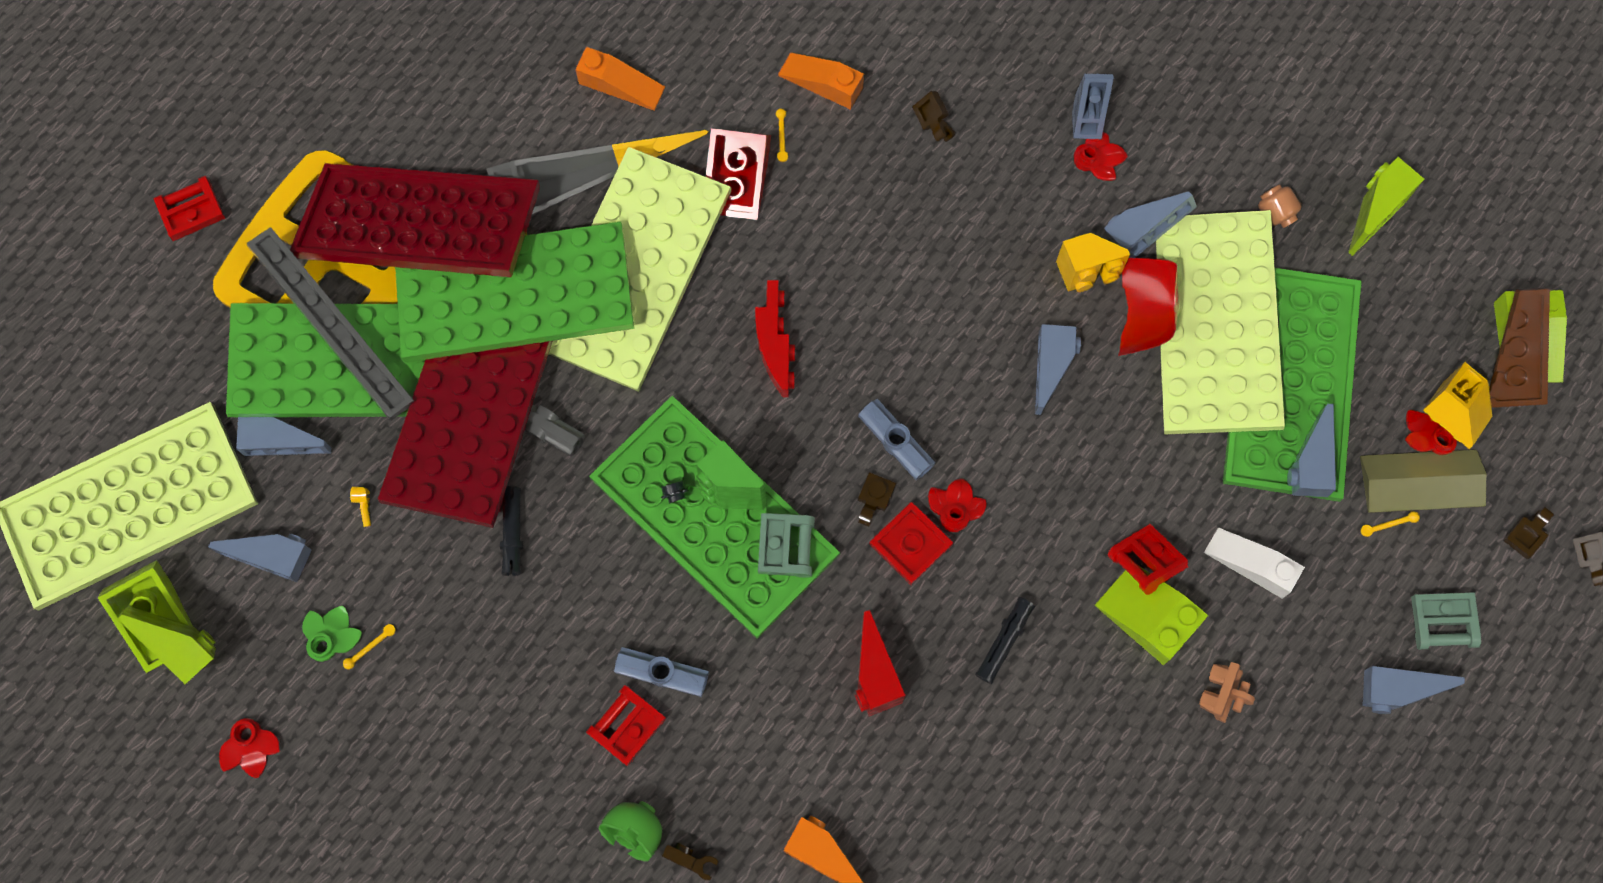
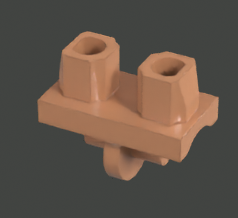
(1221, 703)

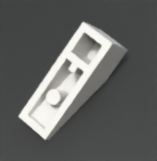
(1255, 562)

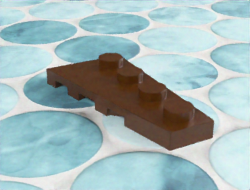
(1523, 357)

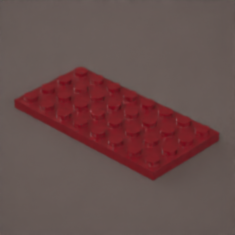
(416, 219)
(464, 433)

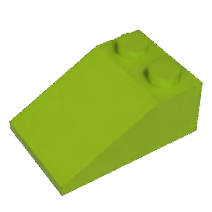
(1386, 195)
(1557, 329)
(148, 591)
(1154, 621)
(173, 643)

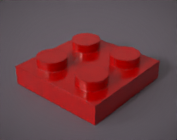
(911, 543)

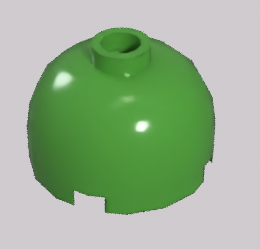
(634, 828)

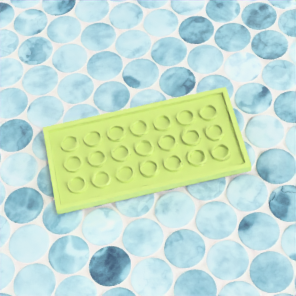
(665, 229)
(1225, 351)
(124, 505)

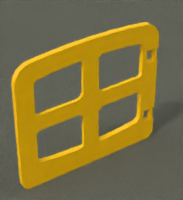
(272, 214)

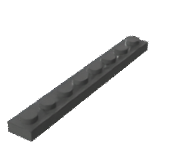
(330, 323)

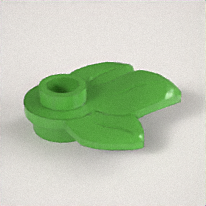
(331, 629)

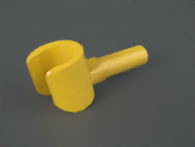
(359, 495)

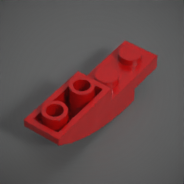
(772, 341)

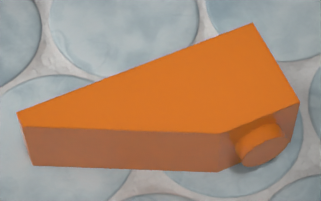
(824, 78)
(617, 79)
(820, 851)

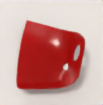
(1151, 299)

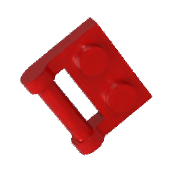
(192, 214)
(1154, 552)
(633, 732)

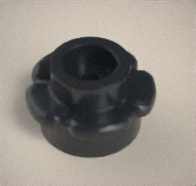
(674, 491)

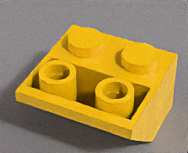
(1086, 257)
(1462, 405)

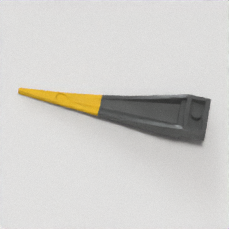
(575, 171)

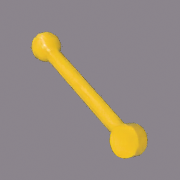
(782, 156)
(1367, 530)
(389, 630)

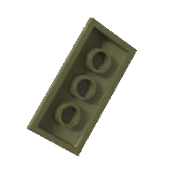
(1423, 481)

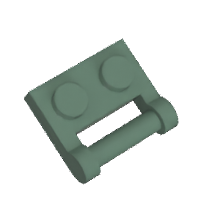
(775, 544)
(1446, 610)

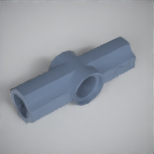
(909, 452)
(642, 667)

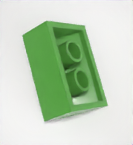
(729, 480)

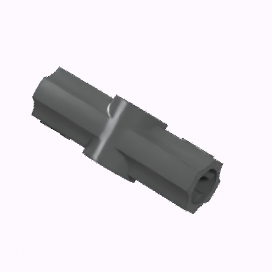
(552, 430)

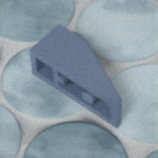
(1091, 105)
(1146, 223)
(1055, 354)
(275, 437)
(1315, 464)
(270, 553)
(1394, 688)

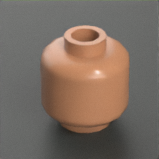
(1282, 203)

